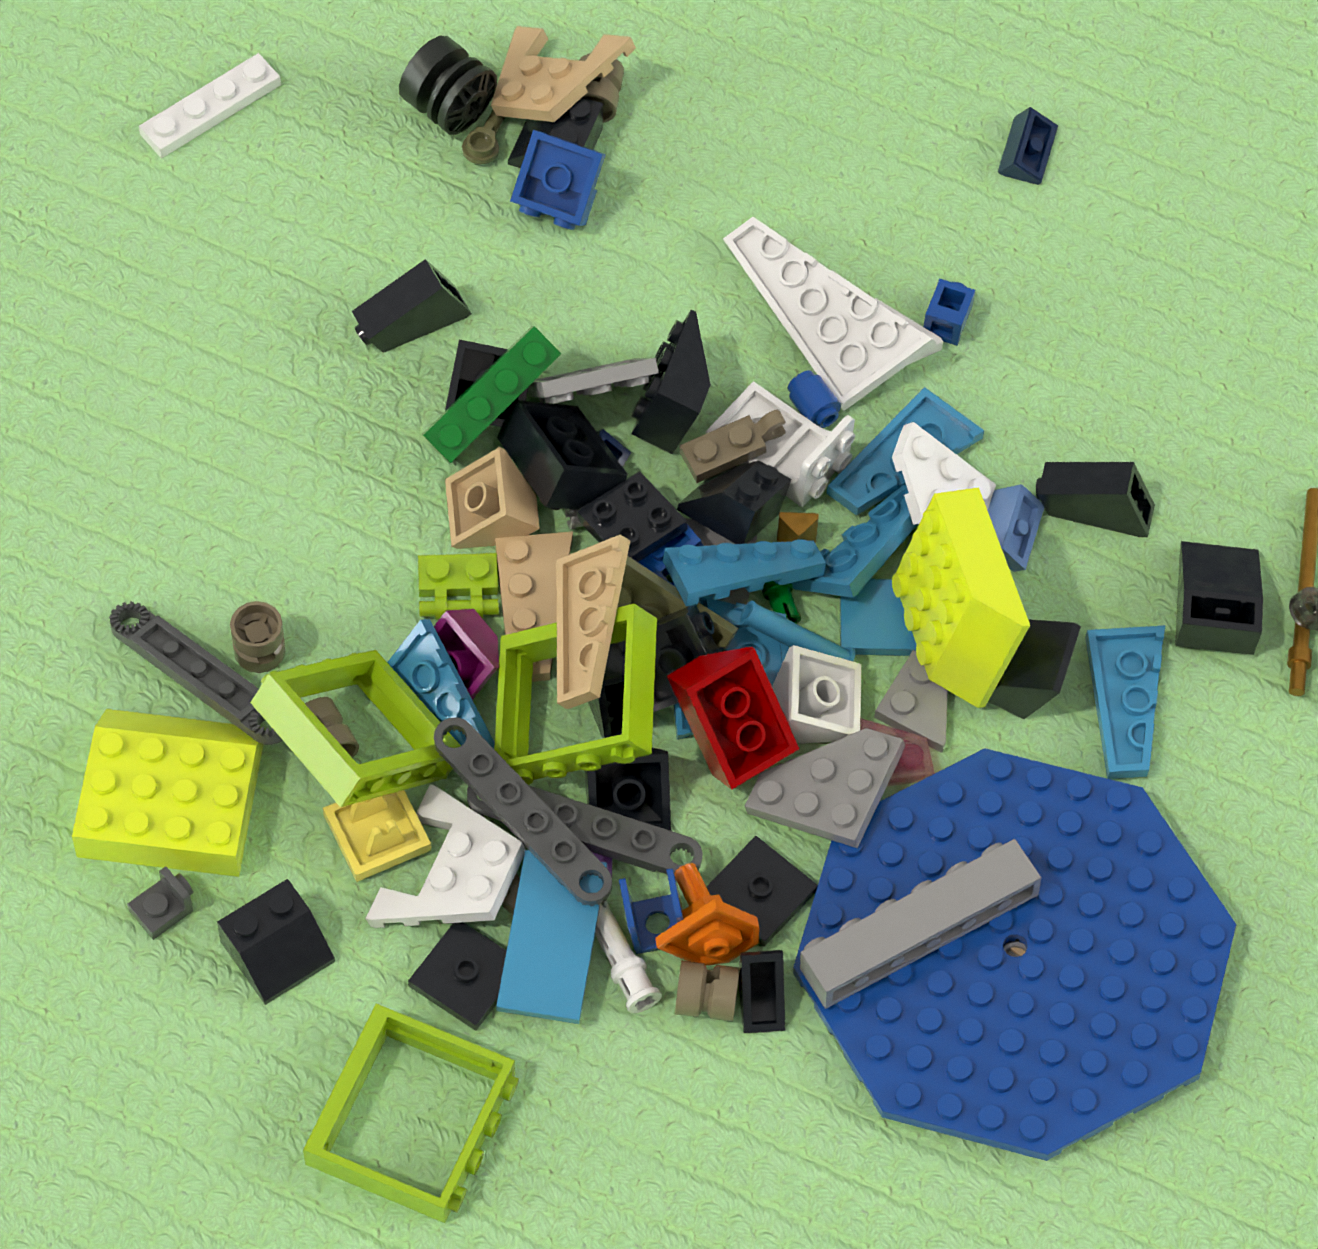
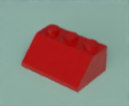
(733, 714)

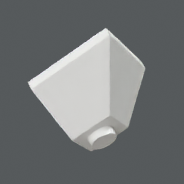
(819, 695)

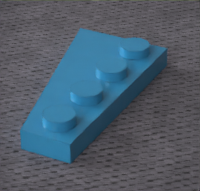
(872, 472)
(863, 549)
(729, 566)
(434, 679)
(1125, 690)

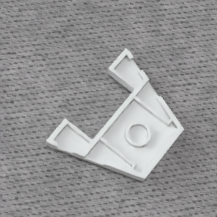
(467, 876)

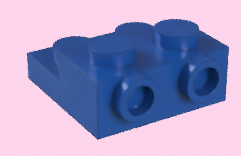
(557, 180)

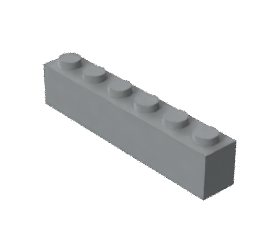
(919, 922)

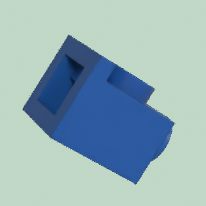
(949, 310)

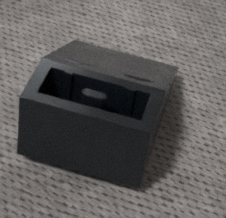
(675, 392)
(1219, 598)

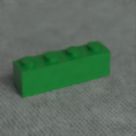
(491, 393)

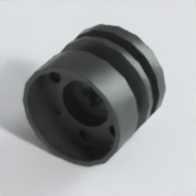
(447, 84)

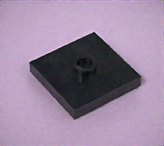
(764, 887)
(462, 974)

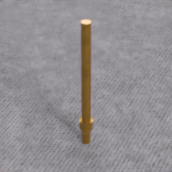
(1300, 654)

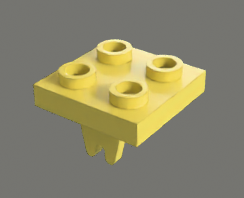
(377, 833)

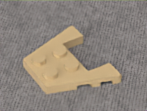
(548, 86)

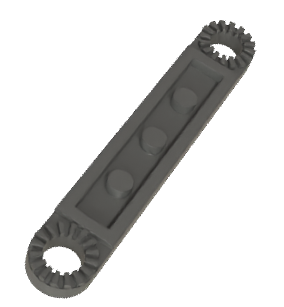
(192, 668)
(522, 811)
(612, 833)

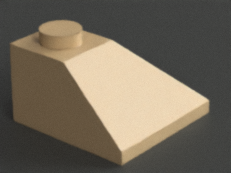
(489, 502)

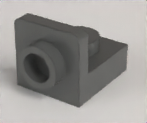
(162, 903)

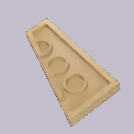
(586, 613)

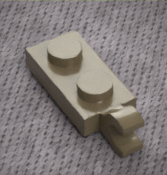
(731, 445)

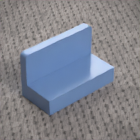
(1016, 521)

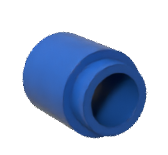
(814, 399)

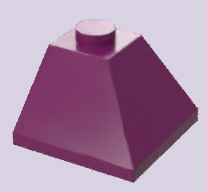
(470, 646)

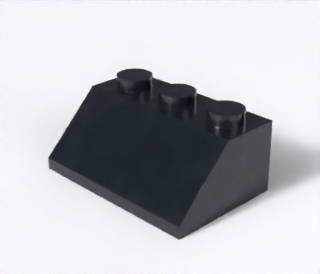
(559, 454)

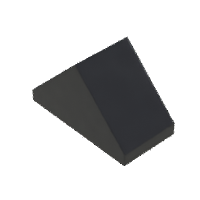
(762, 991)

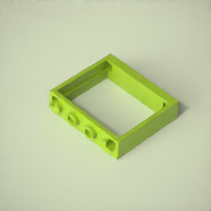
(514, 700)
(324, 756)
(389, 1023)

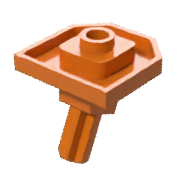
(710, 928)

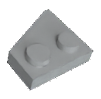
(916, 704)

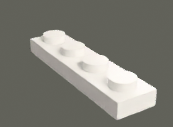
(209, 105)

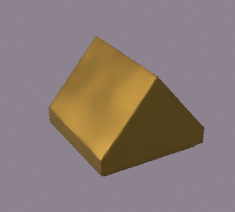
(797, 526)

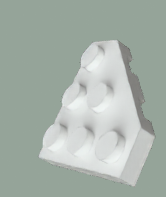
(933, 469)

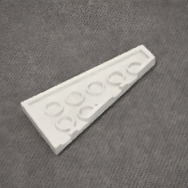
(834, 323)

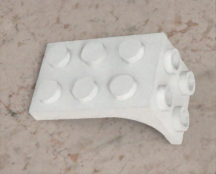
(804, 452)

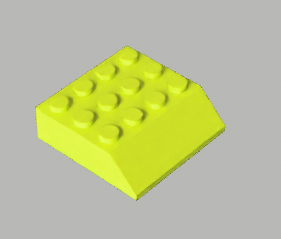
(960, 597)
(167, 793)

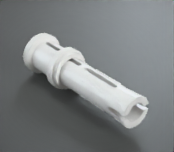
(626, 967)

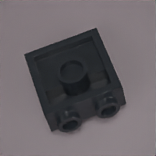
(679, 640)

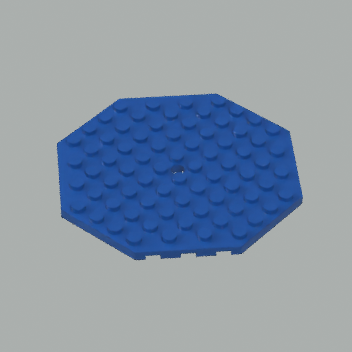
(1098, 1007)

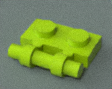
(458, 576)

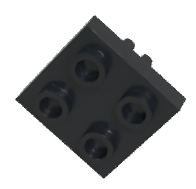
(636, 513)

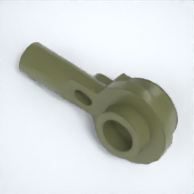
(481, 144)

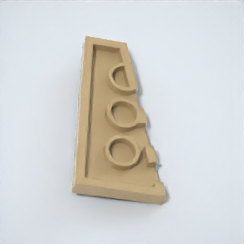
(529, 584)

